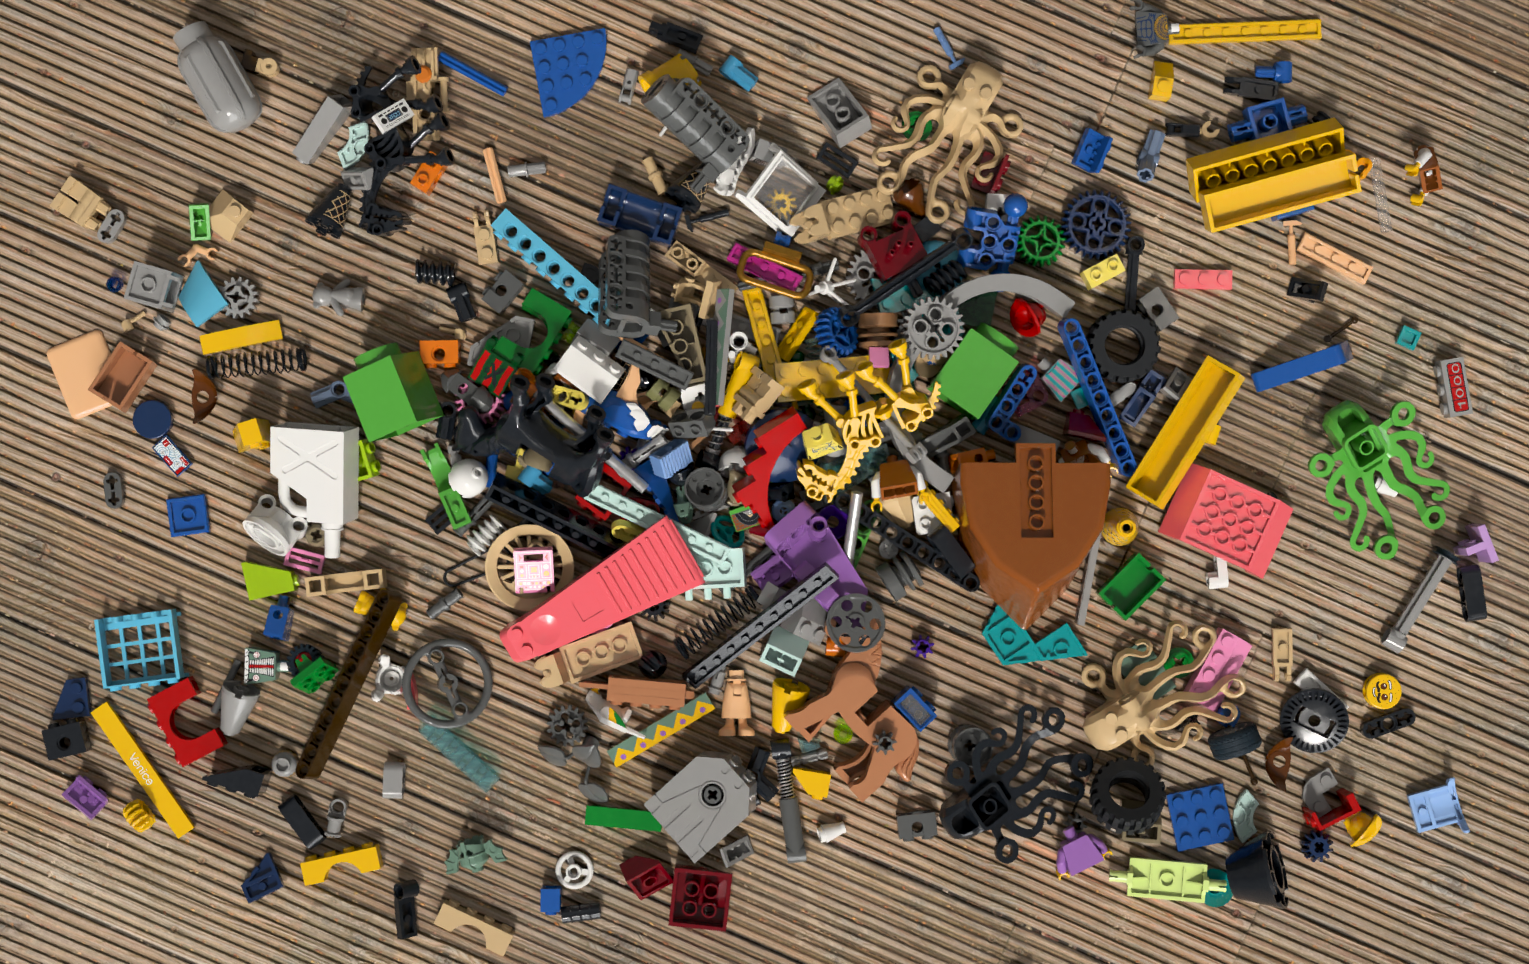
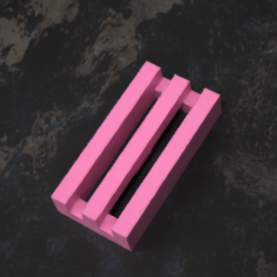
(320, 564)

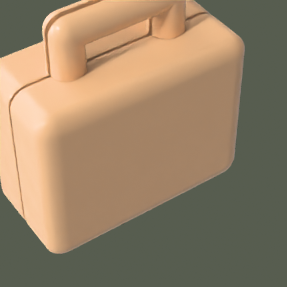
(76, 367)

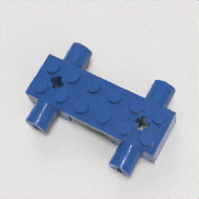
(1254, 128)

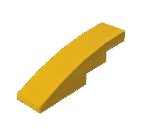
(240, 337)

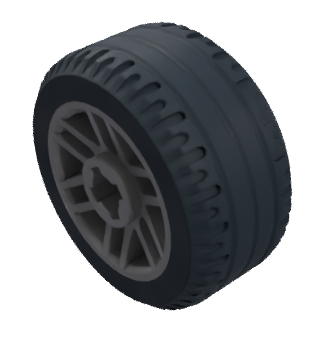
(1234, 741)

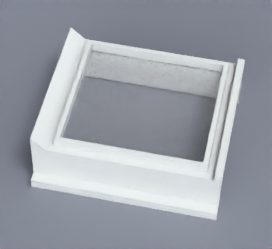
(781, 192)

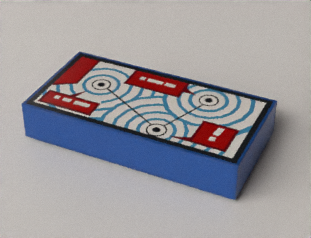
(172, 455)

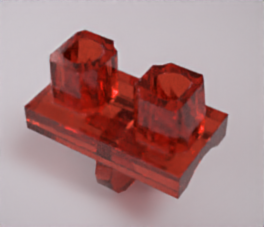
(739, 432)

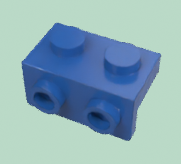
(1092, 151)

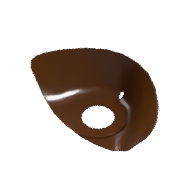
(202, 383)
(1276, 774)

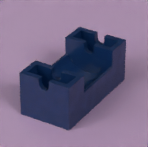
(634, 212)

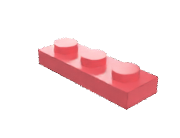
(1202, 279)

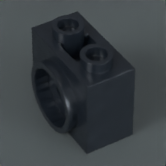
(55, 736)

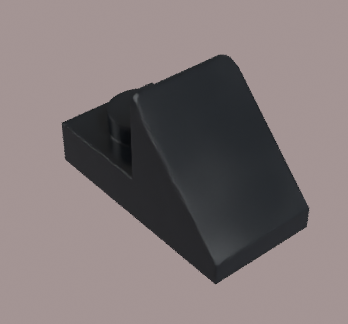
(1307, 289)

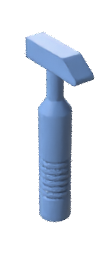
(947, 48)

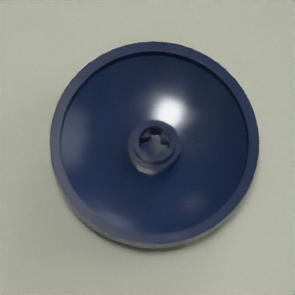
(785, 466)

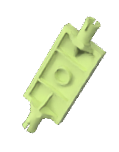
(1167, 879)

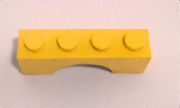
(366, 859)

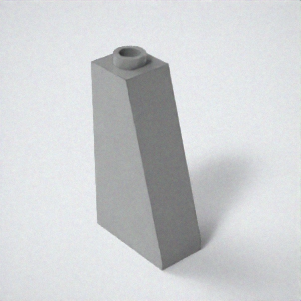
(323, 128)

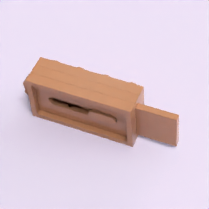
(643, 690)

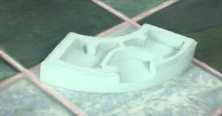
(354, 149)
(1243, 816)

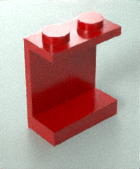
(1349, 807)

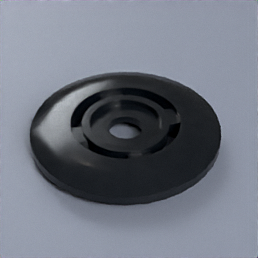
(1318, 703)

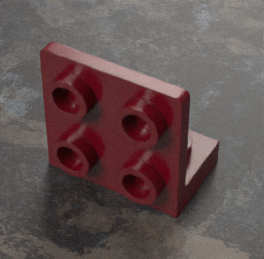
(996, 182)

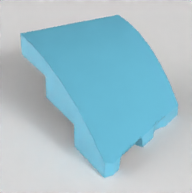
(201, 296)

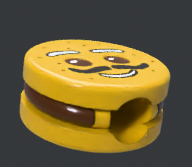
(1381, 690)

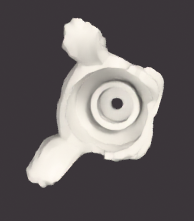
(382, 680)

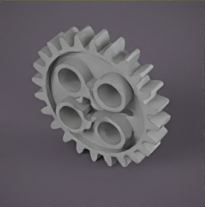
(861, 263)
(919, 339)

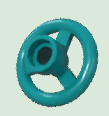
(725, 533)

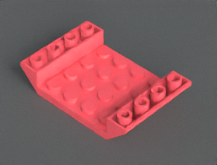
(1226, 519)

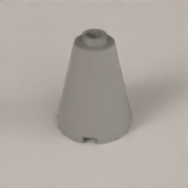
(236, 705)

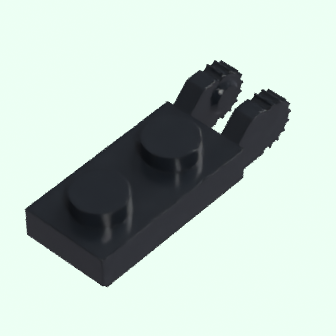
(1252, 88)

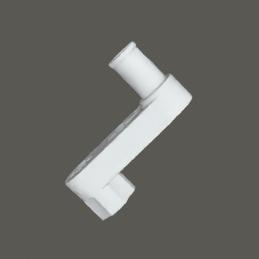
(1219, 577)

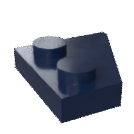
(73, 700)
(263, 880)

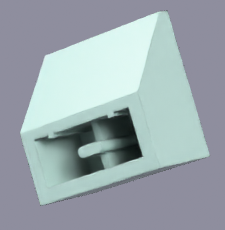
(784, 651)

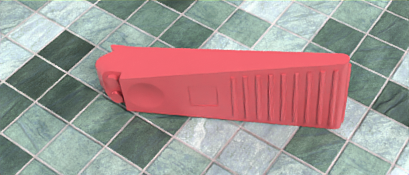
(622, 584)

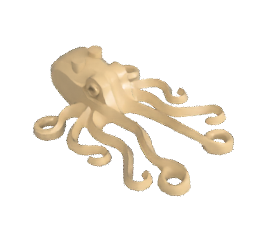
(958, 112)
(1133, 710)

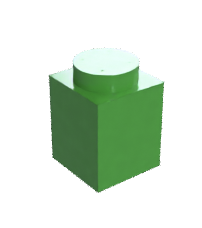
(976, 370)
(391, 392)

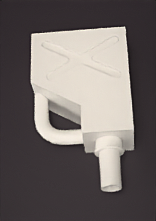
(324, 469)

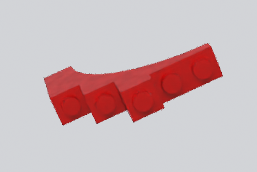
(771, 440)

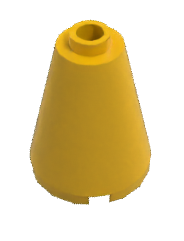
(786, 697)

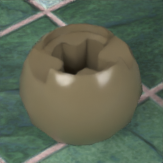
(311, 539)

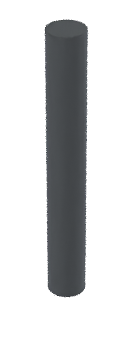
(231, 675)

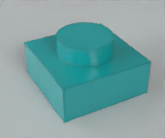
(1408, 337)
(1078, 398)

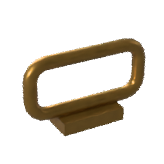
(782, 256)

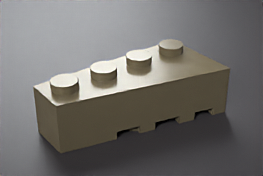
(685, 341)

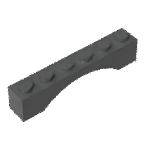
(945, 437)

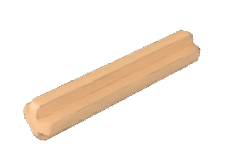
(494, 175)

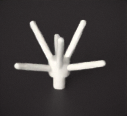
(827, 286)

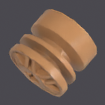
(877, 329)

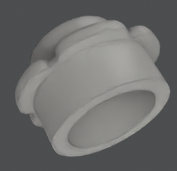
(161, 322)

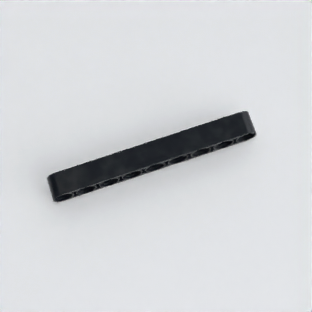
(897, 539)

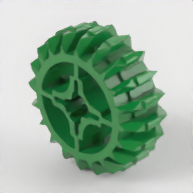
(1048, 243)

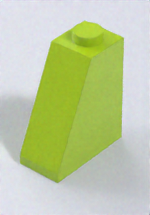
(268, 580)

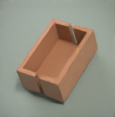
(122, 377)

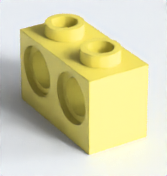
(1102, 272)

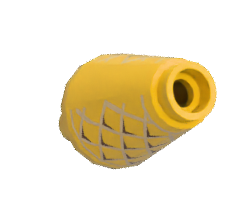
(1113, 526)

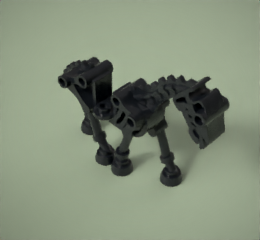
(393, 149)

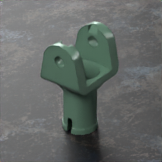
(683, 506)

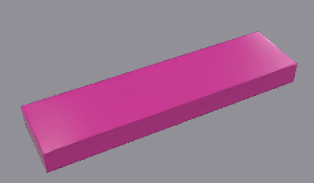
(766, 270)

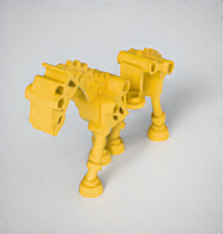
(858, 440)

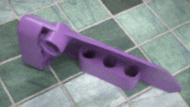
(806, 549)

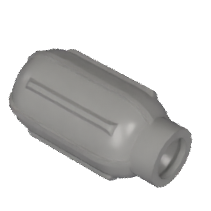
(216, 79)

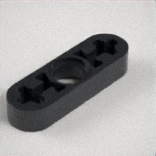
(1376, 732)

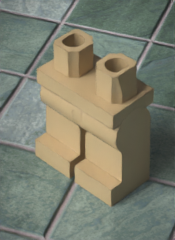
(88, 204)
(756, 396)

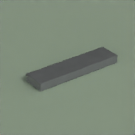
(654, 364)

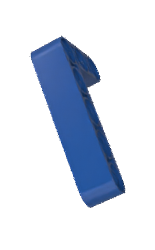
(1302, 366)

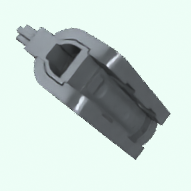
(696, 125)
(627, 288)

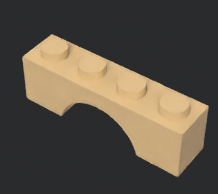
(346, 582)
(496, 935)

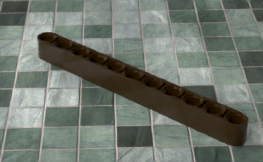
(348, 684)

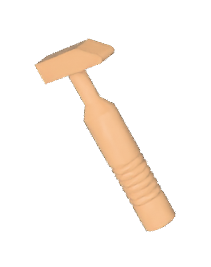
(1291, 241)

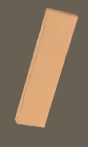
(1334, 258)

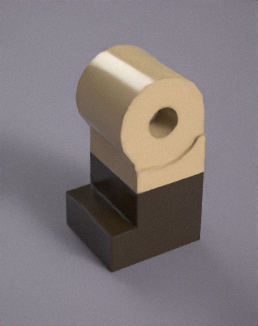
(265, 67)

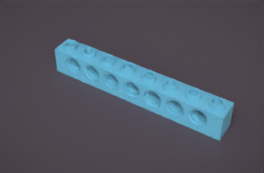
(507, 221)

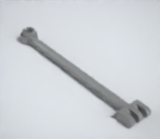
(916, 451)

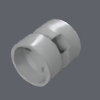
(778, 303)

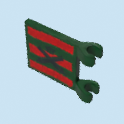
(494, 370)

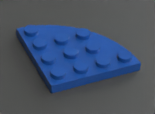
(567, 68)

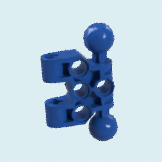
(977, 219)

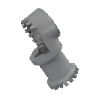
(335, 818)

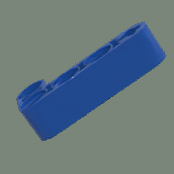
(1014, 400)

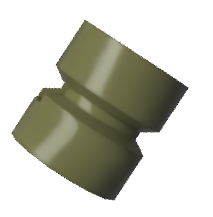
(668, 398)

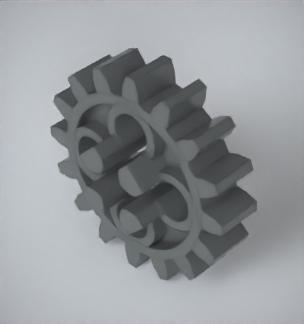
(576, 730)

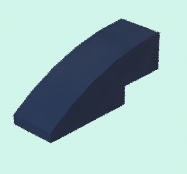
(1142, 397)

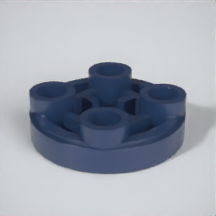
(152, 419)

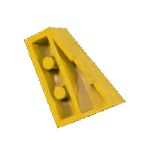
(252, 434)

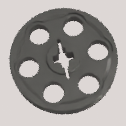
(846, 626)

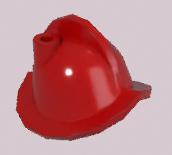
(1027, 317)

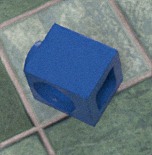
(550, 899)

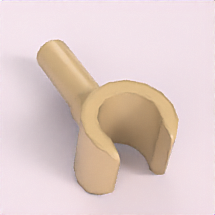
(127, 325)
(459, 334)

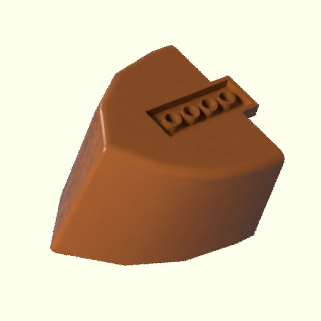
(1029, 525)

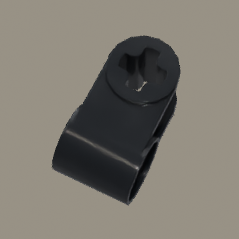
(781, 491)

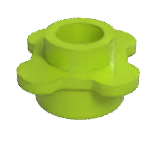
(835, 184)

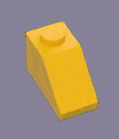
(1161, 81)
(813, 781)

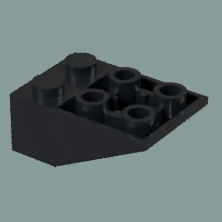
(248, 779)

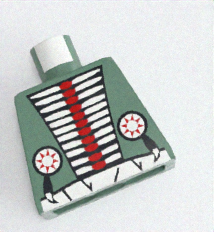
(263, 665)

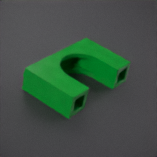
(555, 319)

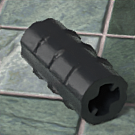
(581, 912)

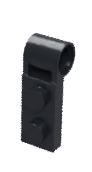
(405, 908)

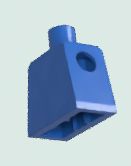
(279, 628)

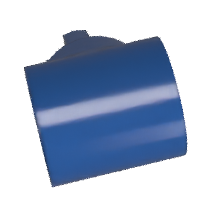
(1279, 72)

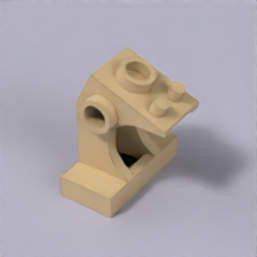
(684, 291)

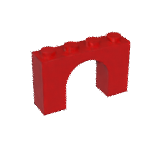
(164, 707)

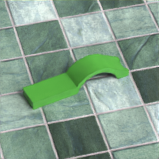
(451, 499)

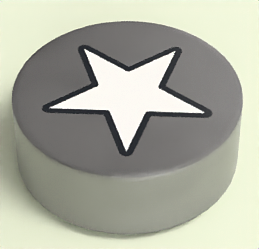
(887, 549)

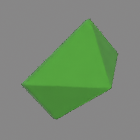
(199, 222)

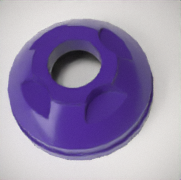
(830, 510)

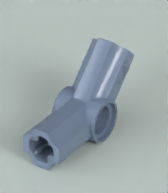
(1149, 155)
(328, 395)

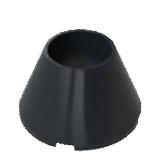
(1258, 872)

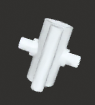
(747, 348)

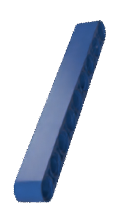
(1091, 390)

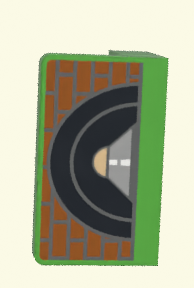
(743, 517)

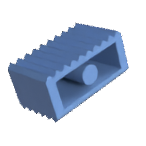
(671, 458)

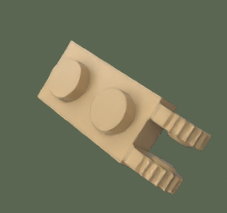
(485, 240)
(1282, 652)

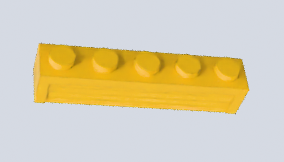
(943, 514)

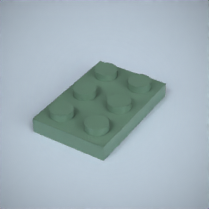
(1131, 662)

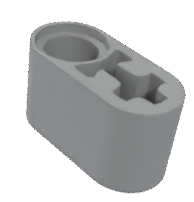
(394, 780)

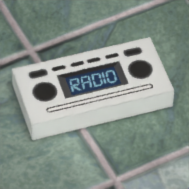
(393, 116)

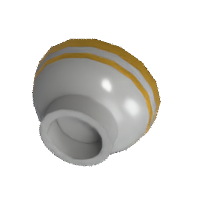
(284, 763)

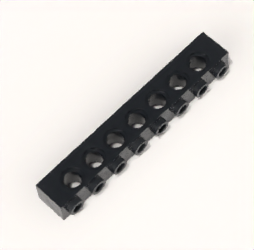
(552, 515)

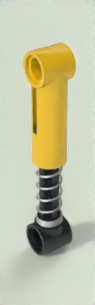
(741, 375)

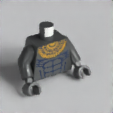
(1151, 29)

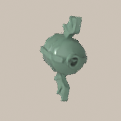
(473, 854)

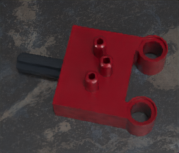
(894, 252)

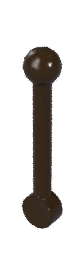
(1328, 338)
(1253, 781)

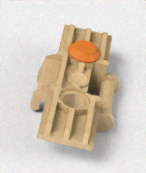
(422, 85)

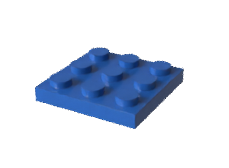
(1199, 817)

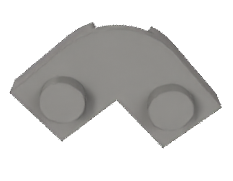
(1314, 789)

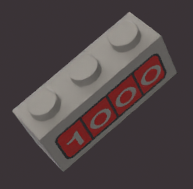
(1453, 387)

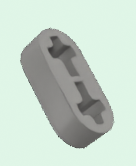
(108, 224)

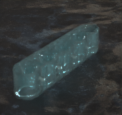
(460, 756)

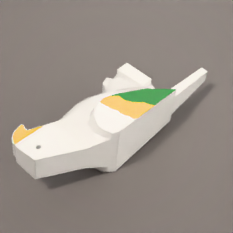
(610, 714)

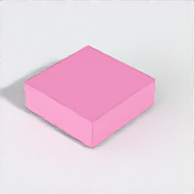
(879, 357)

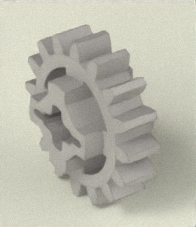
(239, 290)

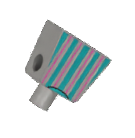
(1058, 378)

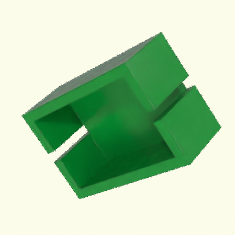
(1130, 586)

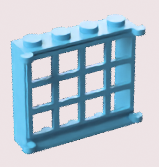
(139, 620)

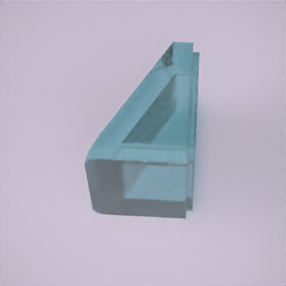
(808, 746)

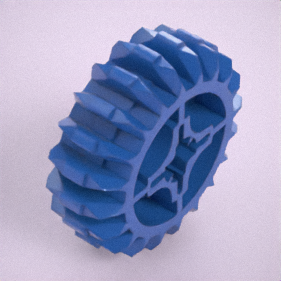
(833, 333)

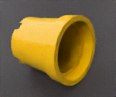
(674, 67)

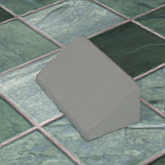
(358, 177)

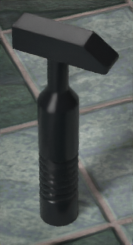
(706, 217)

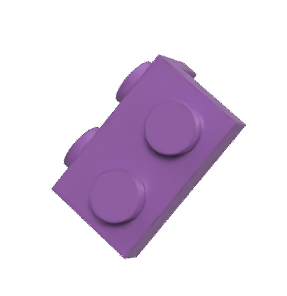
(773, 571)
(86, 797)

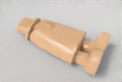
(736, 706)

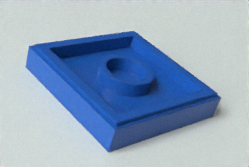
(188, 515)

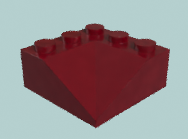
(700, 898)

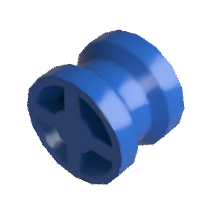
(782, 240)

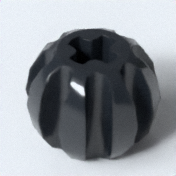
(653, 664)

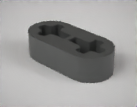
(109, 490)

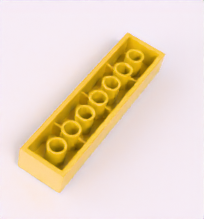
(1264, 155)

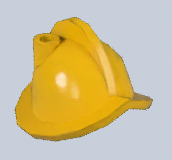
(1362, 827)

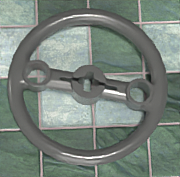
(467, 716)

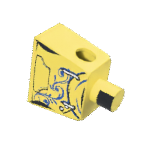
(821, 441)

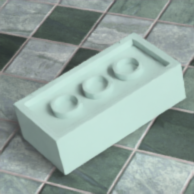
(721, 576)

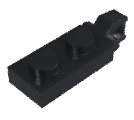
(676, 36)

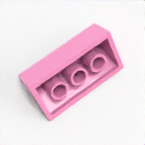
(1223, 659)

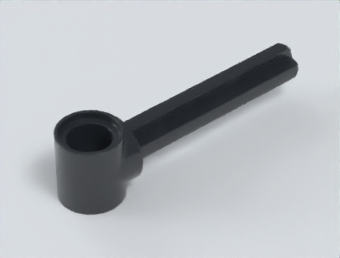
(1132, 271)

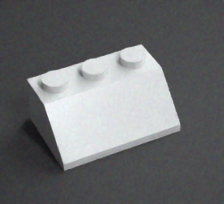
(589, 369)

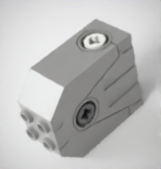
(695, 811)

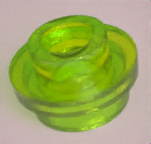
(838, 729)

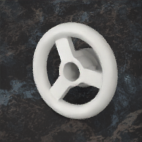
(569, 875)

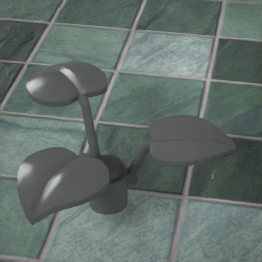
(587, 753)

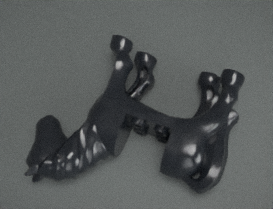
(530, 427)

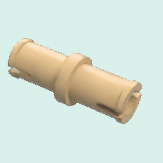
(655, 175)

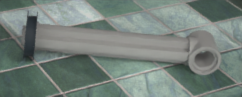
(1395, 637)

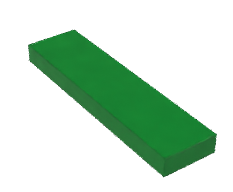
(621, 818)

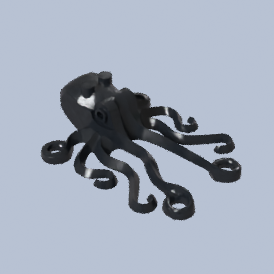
(988, 799)

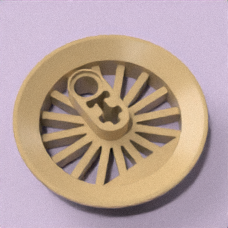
(505, 589)

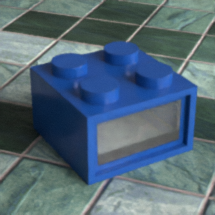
(914, 708)

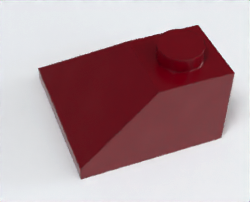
(1082, 427)
(645, 875)

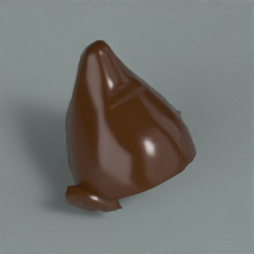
(911, 197)

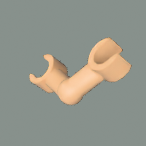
(196, 248)

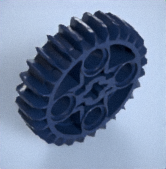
(1101, 218)

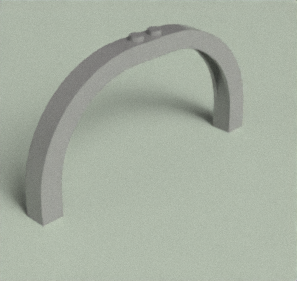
(1024, 285)

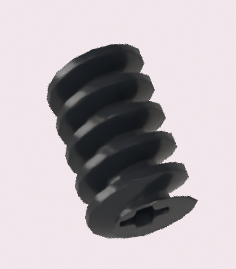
(435, 273)
(943, 277)

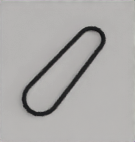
(470, 579)

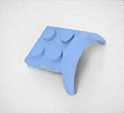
(1437, 807)

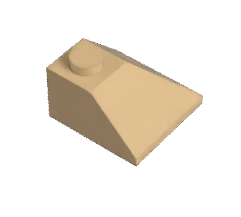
(228, 216)

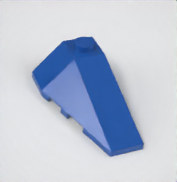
(659, 488)

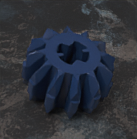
(1310, 849)

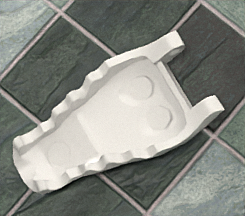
(727, 180)

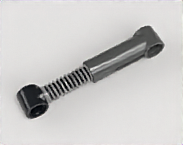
(788, 802)

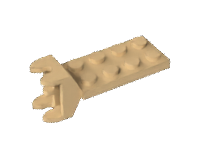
(844, 216)
(590, 656)

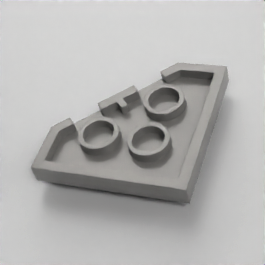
(516, 330)

